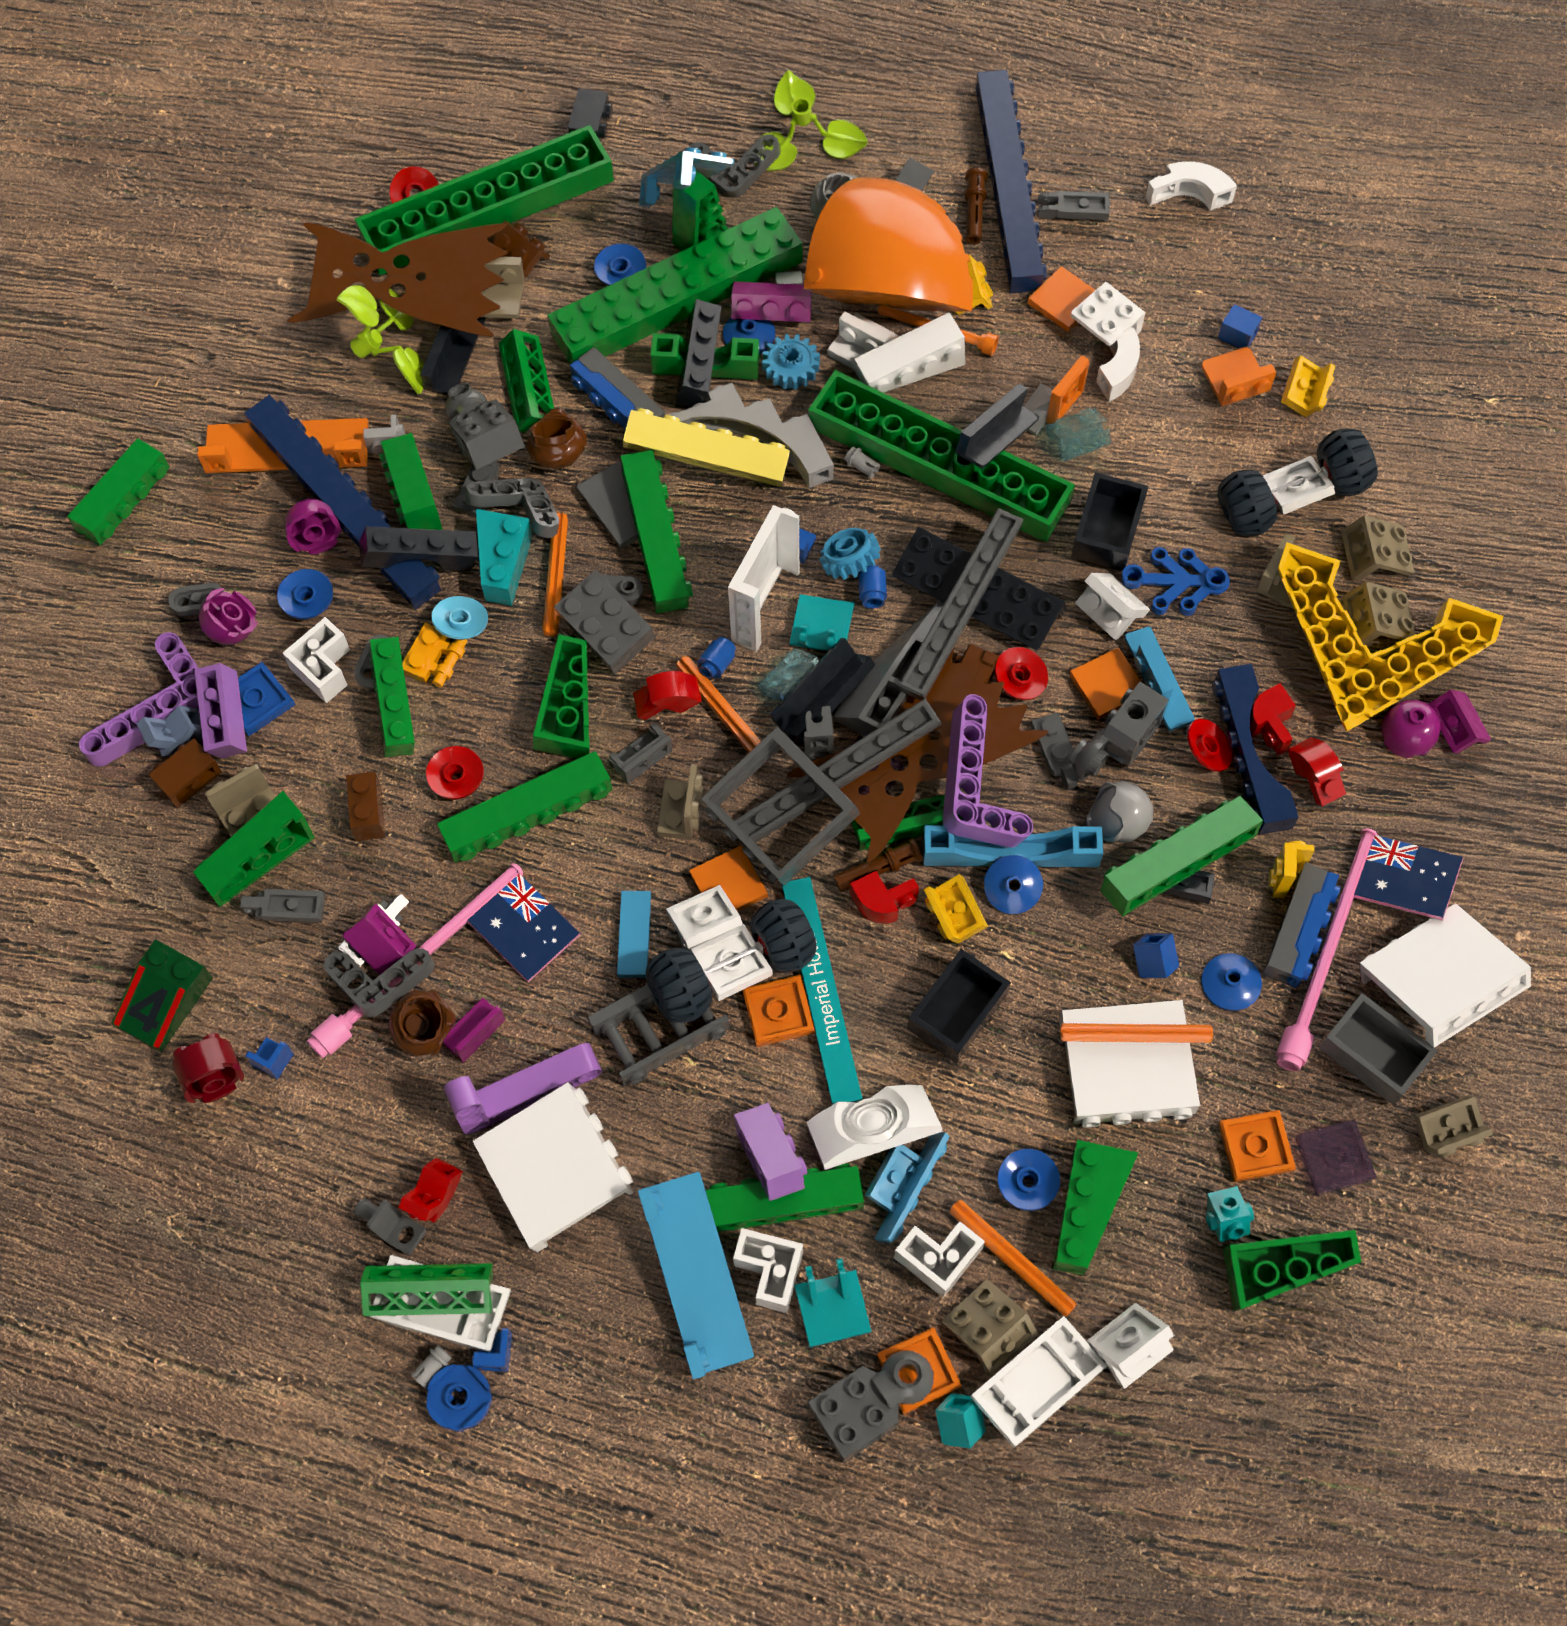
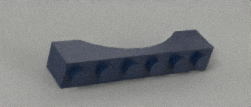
(1267, 797)

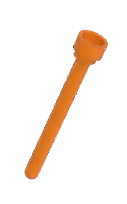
(986, 343)

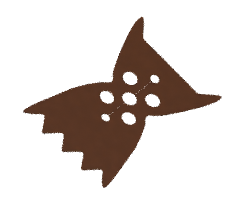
(447, 295)
(882, 813)

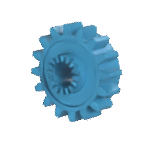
(791, 362)
(849, 553)

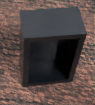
(1109, 521)
(958, 1005)

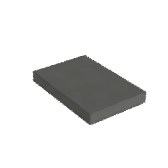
(609, 502)

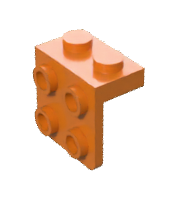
(1237, 376)

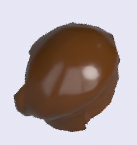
(556, 440)
(413, 1014)

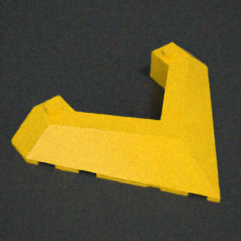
(1368, 682)

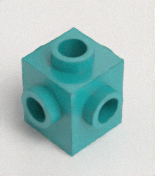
(1228, 1214)

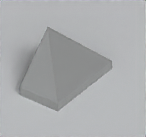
(1039, 405)

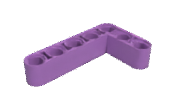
(153, 707)
(970, 780)
(518, 1091)

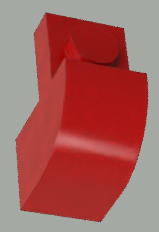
(667, 691)
(1267, 715)
(1321, 767)
(879, 903)
(432, 1192)

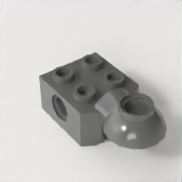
(481, 426)
(1125, 732)
(866, 1403)

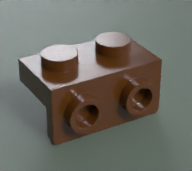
(518, 244)

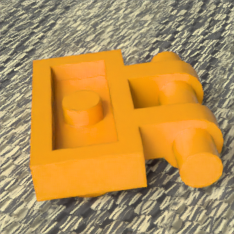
(426, 652)

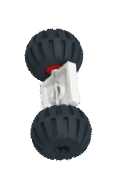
(1344, 469)
(731, 961)

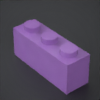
(220, 711)
(770, 1151)

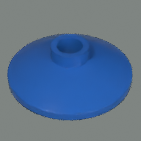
(617, 258)
(761, 329)
(303, 584)
(997, 884)
(1228, 994)
(1032, 1165)

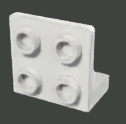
(1108, 314)

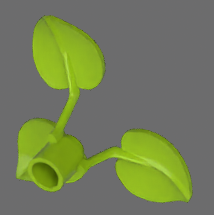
(797, 98)
(364, 307)

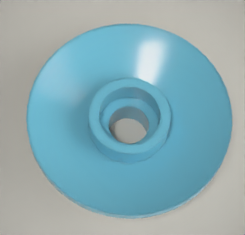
(459, 617)

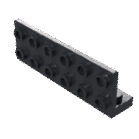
(1007, 604)

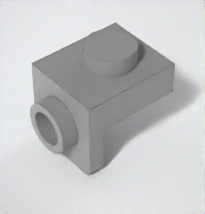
(375, 435)

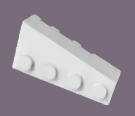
(913, 356)

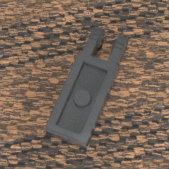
(1074, 205)

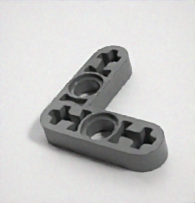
(737, 172)
(524, 492)
(371, 989)

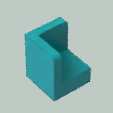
(960, 1421)

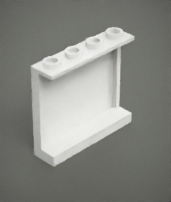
(771, 551)
(1447, 973)
(1130, 1077)
(553, 1165)

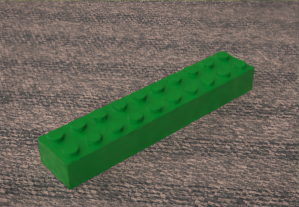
(493, 193)
(669, 288)
(927, 449)

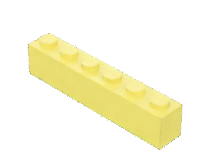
(705, 447)

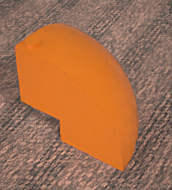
(888, 247)

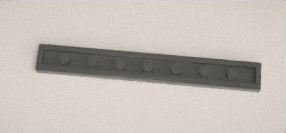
(960, 605)
(840, 770)

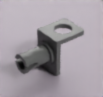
(388, 1224)

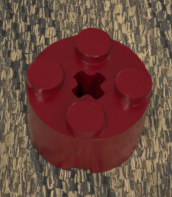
(207, 1069)

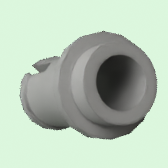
(861, 462)
(431, 1365)

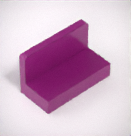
(1459, 721)
(378, 939)
(473, 1029)

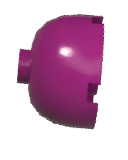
(311, 526)
(227, 617)
(1410, 728)

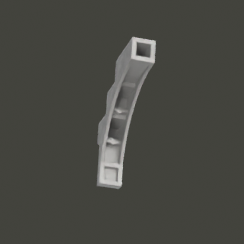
(762, 421)

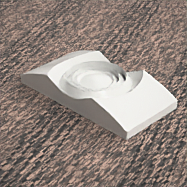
(873, 1124)
(467, 1330)
(1038, 1381)

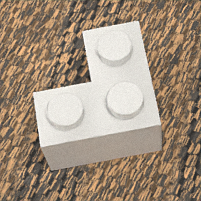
(314, 658)
(776, 1261)
(939, 1264)

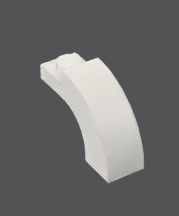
(1195, 180)
(1119, 373)

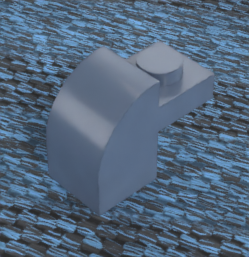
(172, 732)

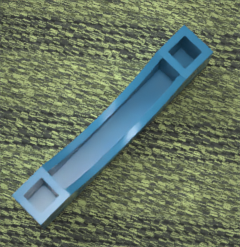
(1057, 848)

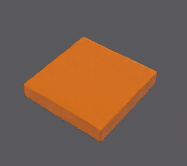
(1059, 297)
(1068, 390)
(1105, 681)
(735, 876)
(778, 1010)
(1256, 1146)
(931, 1348)

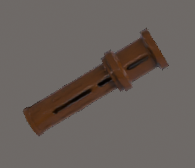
(975, 196)
(890, 860)

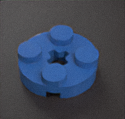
(440, 1397)

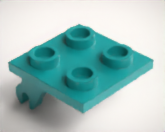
(820, 622)
(832, 1307)

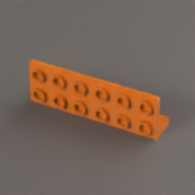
(242, 450)

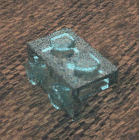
(1080, 433)
(787, 674)

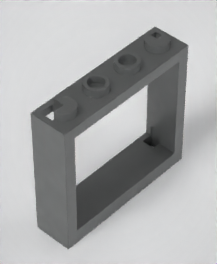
(749, 765)

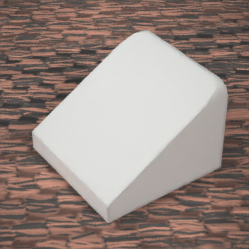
(789, 277)

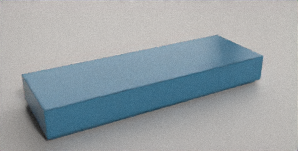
(634, 934)

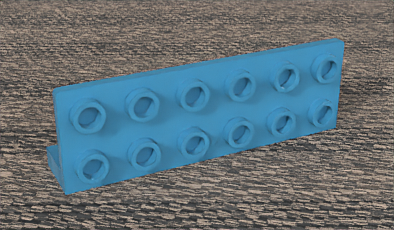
(682, 171)
(696, 1274)

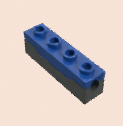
(610, 388)
(1301, 926)

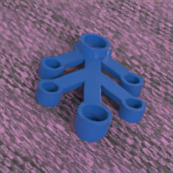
(1178, 579)

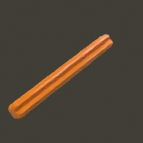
(555, 578)
(720, 705)
(1136, 1033)
(1013, 1258)

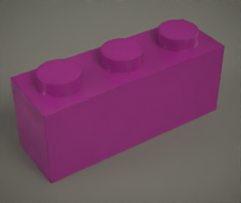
(771, 302)

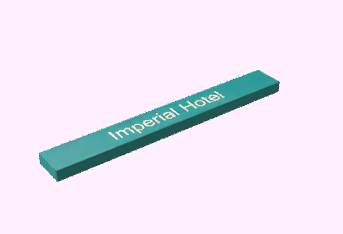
(825, 1003)

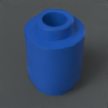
(872, 587)
(716, 658)

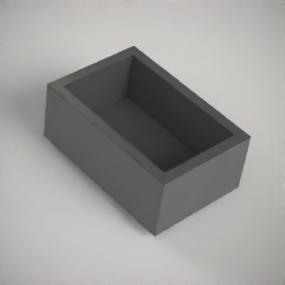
(605, 621)
(1378, 1049)

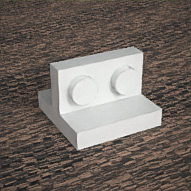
(856, 338)
(1110, 604)
(704, 917)
(1132, 1344)

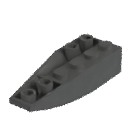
(877, 694)

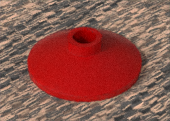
(409, 179)
(1029, 668)
(1209, 745)
(454, 761)

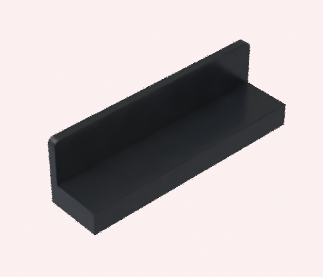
(448, 359)
(996, 428)
(823, 686)

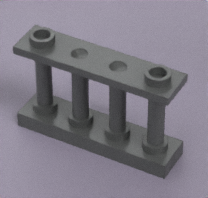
(633, 1007)

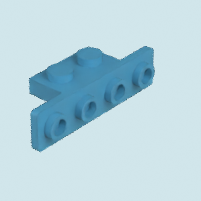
(1159, 676)
(901, 1181)

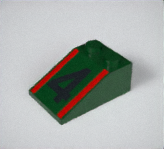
(160, 995)

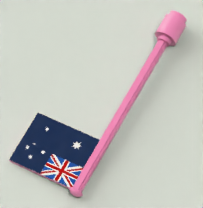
(1384, 874)
(508, 916)

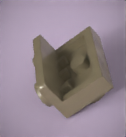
(1452, 1126)

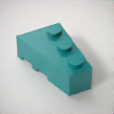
(502, 553)

